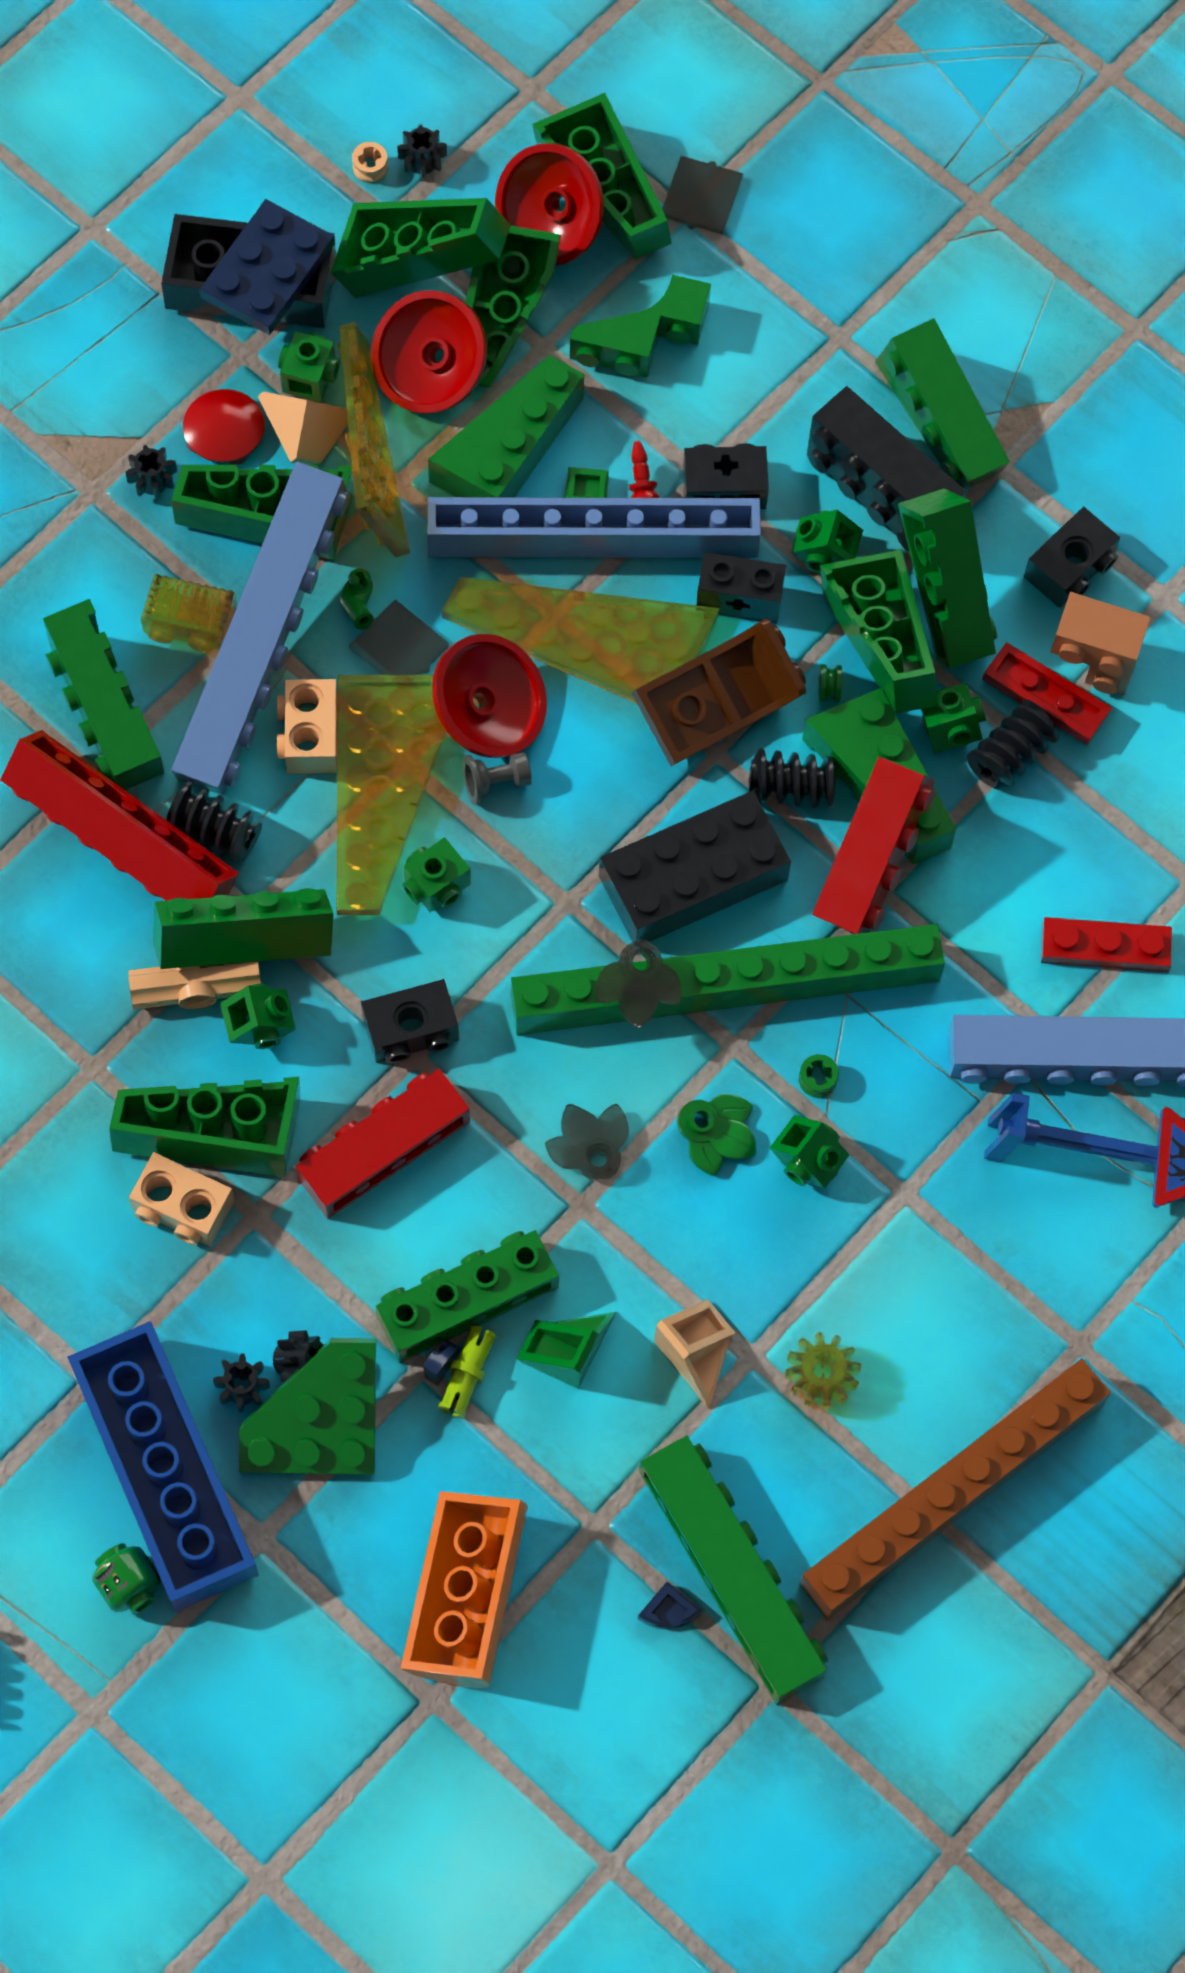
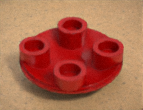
(223, 426)

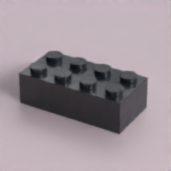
(199, 246)
(872, 460)
(694, 868)

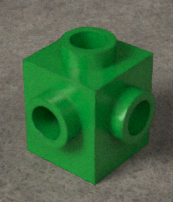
(308, 366)
(826, 539)
(954, 719)
(436, 875)
(258, 1016)
(809, 1151)

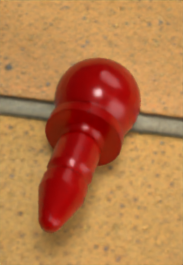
(643, 487)

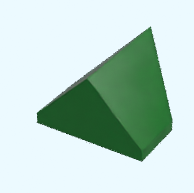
(565, 1346)

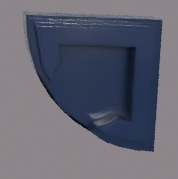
(440, 1362)
(669, 1609)

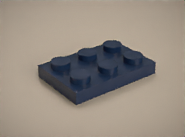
(267, 266)

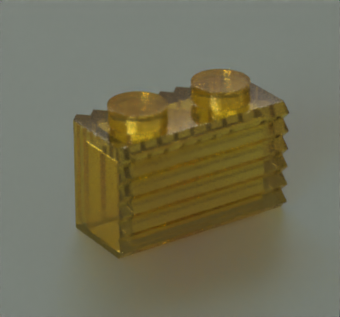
(187, 613)

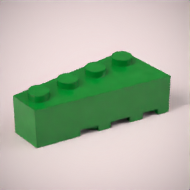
(629, 200)
(416, 241)
(511, 436)
(241, 500)
(882, 621)
(101, 697)
(210, 1125)

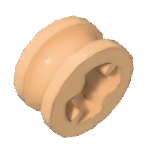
(360, 168)

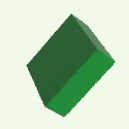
(586, 483)

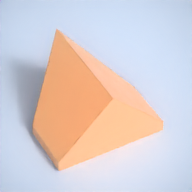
(304, 426)
(696, 1346)

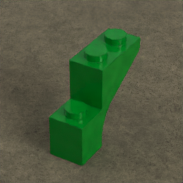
(631, 339)

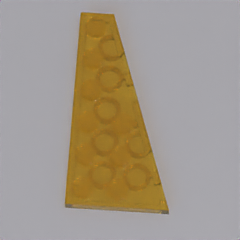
(367, 441)
(589, 635)
(383, 767)

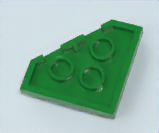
(318, 1417)

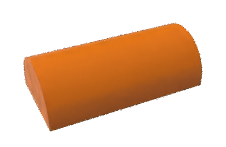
(464, 1589)

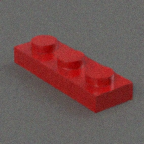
(1063, 701)
(1106, 944)

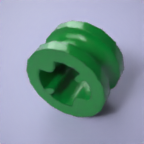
(830, 683)
(827, 1066)

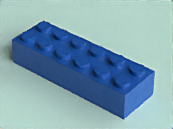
(163, 1466)

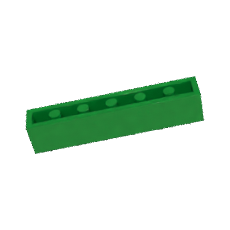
(733, 1570)

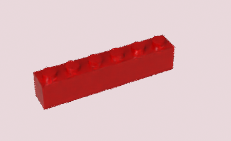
(114, 822)

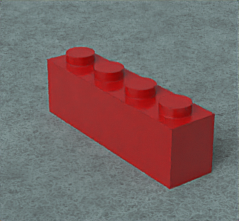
(874, 847)
(382, 1142)

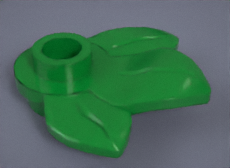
(724, 1131)

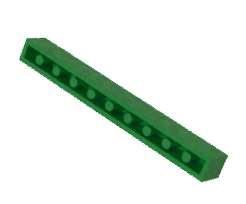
(742, 977)

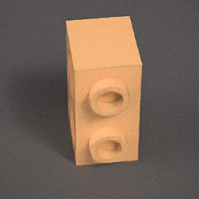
(314, 726)
(188, 1191)

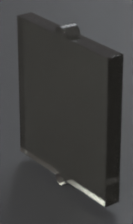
(702, 194)
(398, 643)

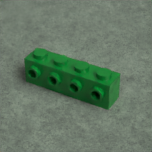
(242, 928)
(466, 1295)

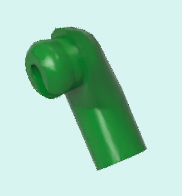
(356, 596)

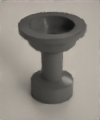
(479, 777)

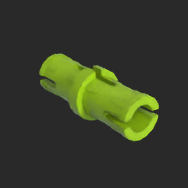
(467, 1371)

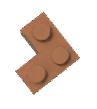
(1103, 638)

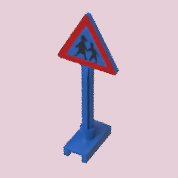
(1166, 1157)

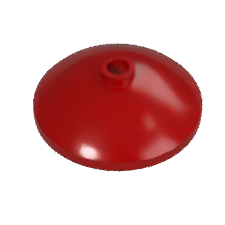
(532, 191)
(407, 346)
(503, 683)

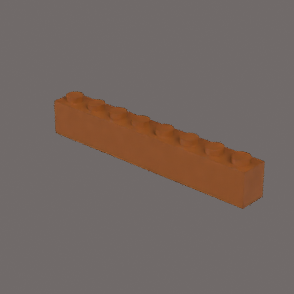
(954, 1489)

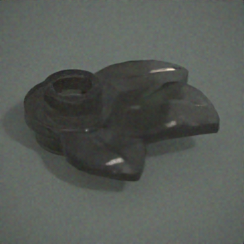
(637, 989)
(587, 1137)

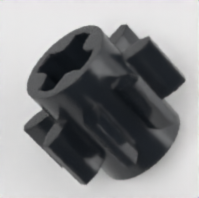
(422, 151)
(151, 471)
(294, 1353)
(244, 1371)

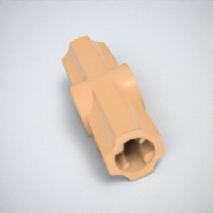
(190, 986)

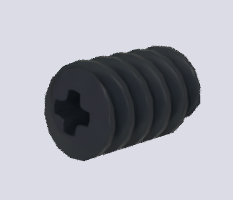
(1011, 744)
(792, 778)
(213, 824)

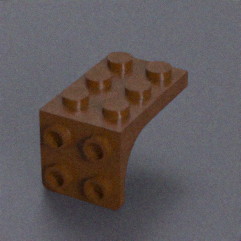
(720, 691)

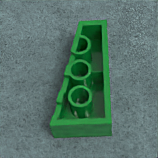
(942, 404)
(949, 576)
(855, 738)

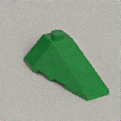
(509, 291)

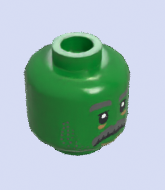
(126, 1578)

